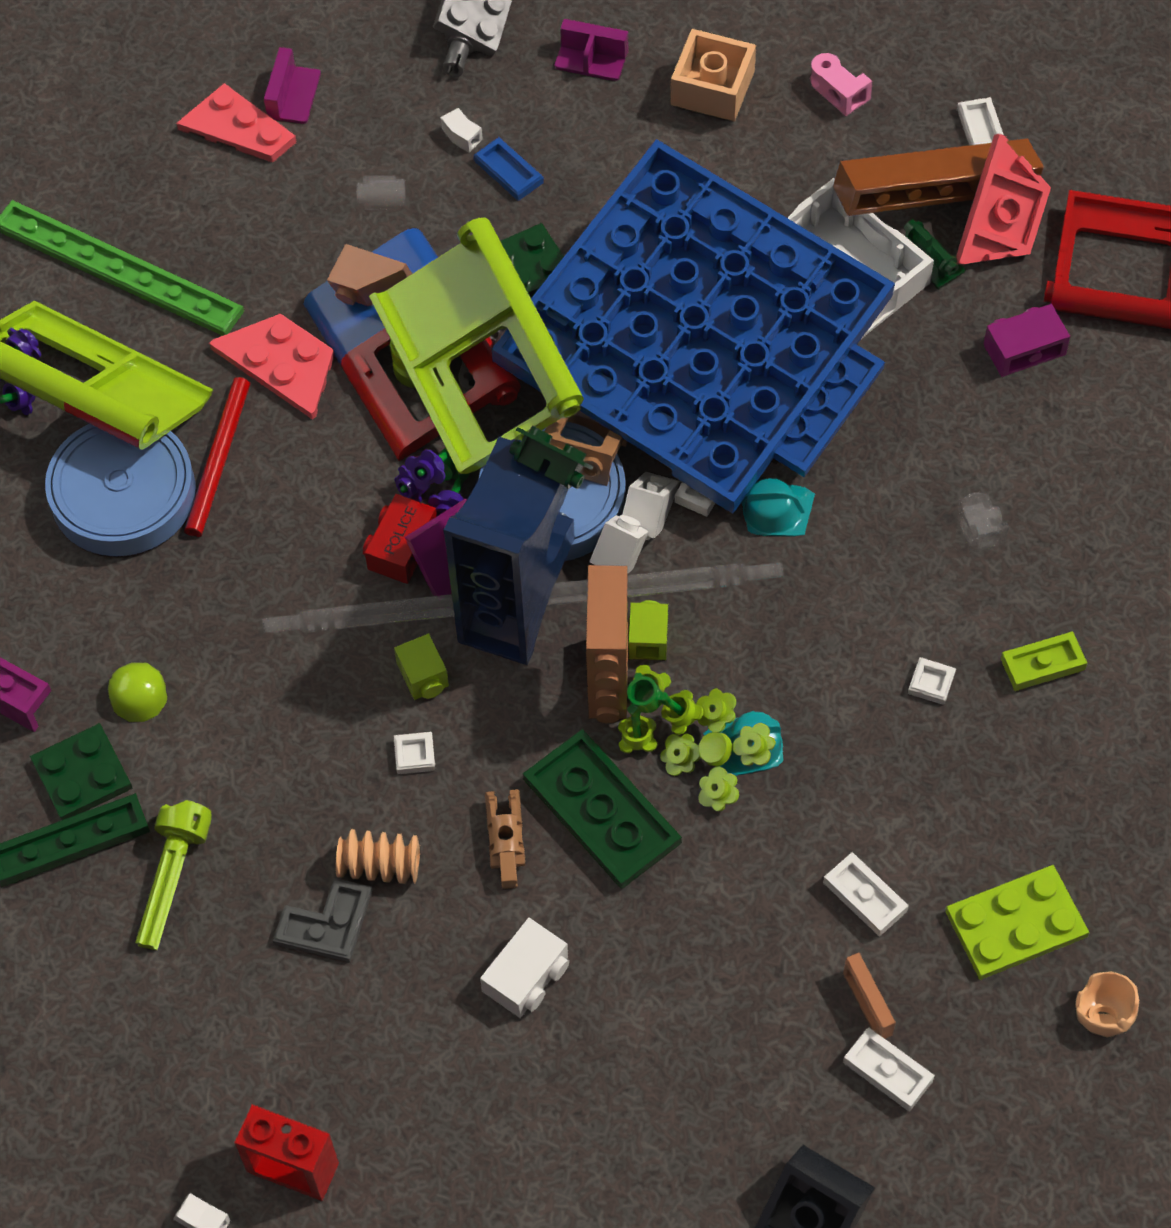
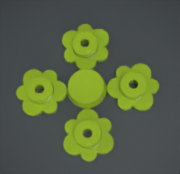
(716, 749)

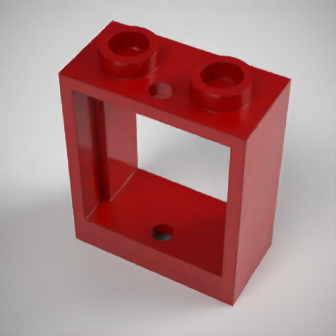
(296, 1160)

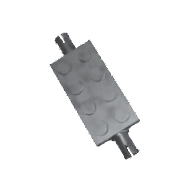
(470, 28)

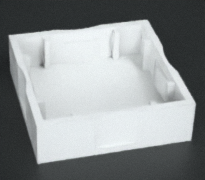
(868, 242)

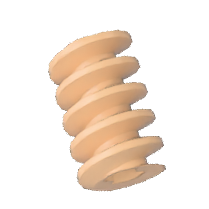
(378, 857)

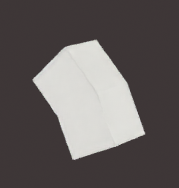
(461, 130)
(199, 1214)

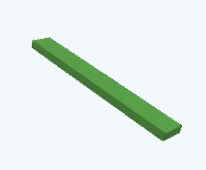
(120, 268)

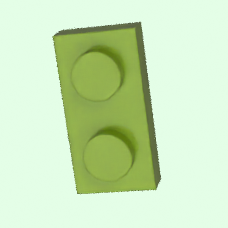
(1043, 661)

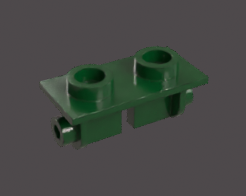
(944, 266)
(564, 464)

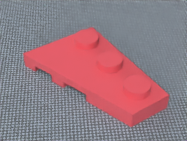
(238, 123)

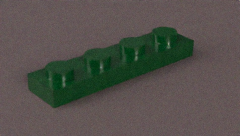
(71, 839)

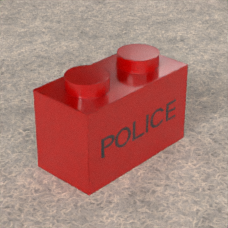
(387, 549)

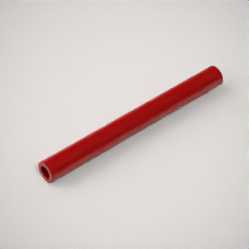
(217, 457)

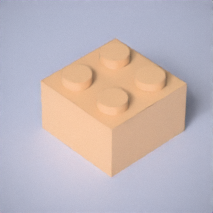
(713, 74)

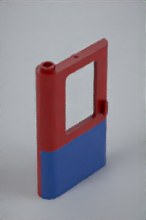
(359, 335)

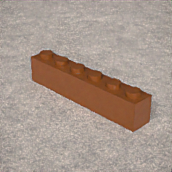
(918, 177)

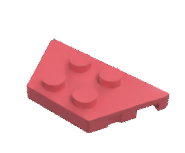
(1004, 207)
(280, 359)

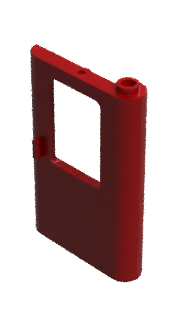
(1115, 218)

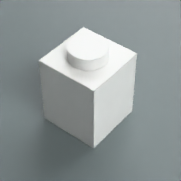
(619, 543)

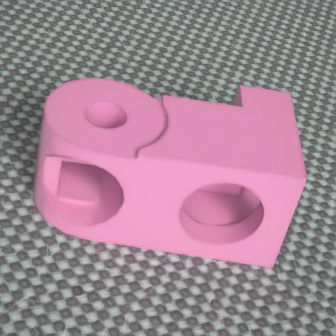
(838, 84)

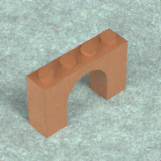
(607, 642)

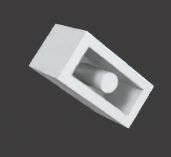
(525, 968)

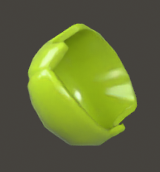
(137, 692)

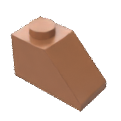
(363, 273)

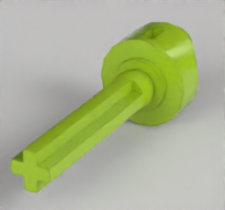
(180, 830)

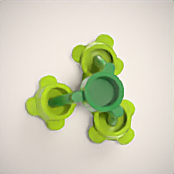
(647, 696)

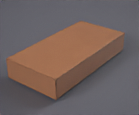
(868, 996)

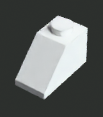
(650, 501)

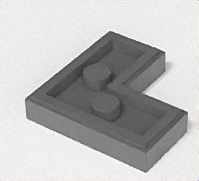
(328, 933)

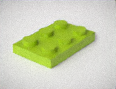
(1016, 922)

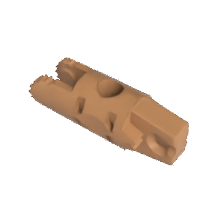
(505, 853)

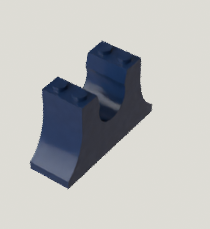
(506, 555)

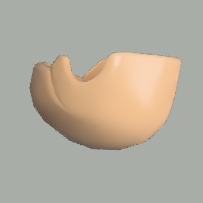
(1109, 994)

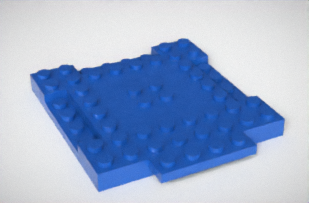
(709, 327)

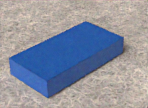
(508, 169)

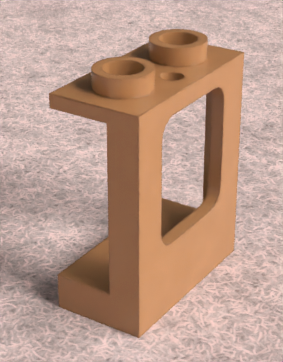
(598, 456)

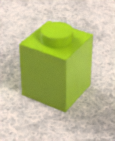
(648, 630)
(421, 667)

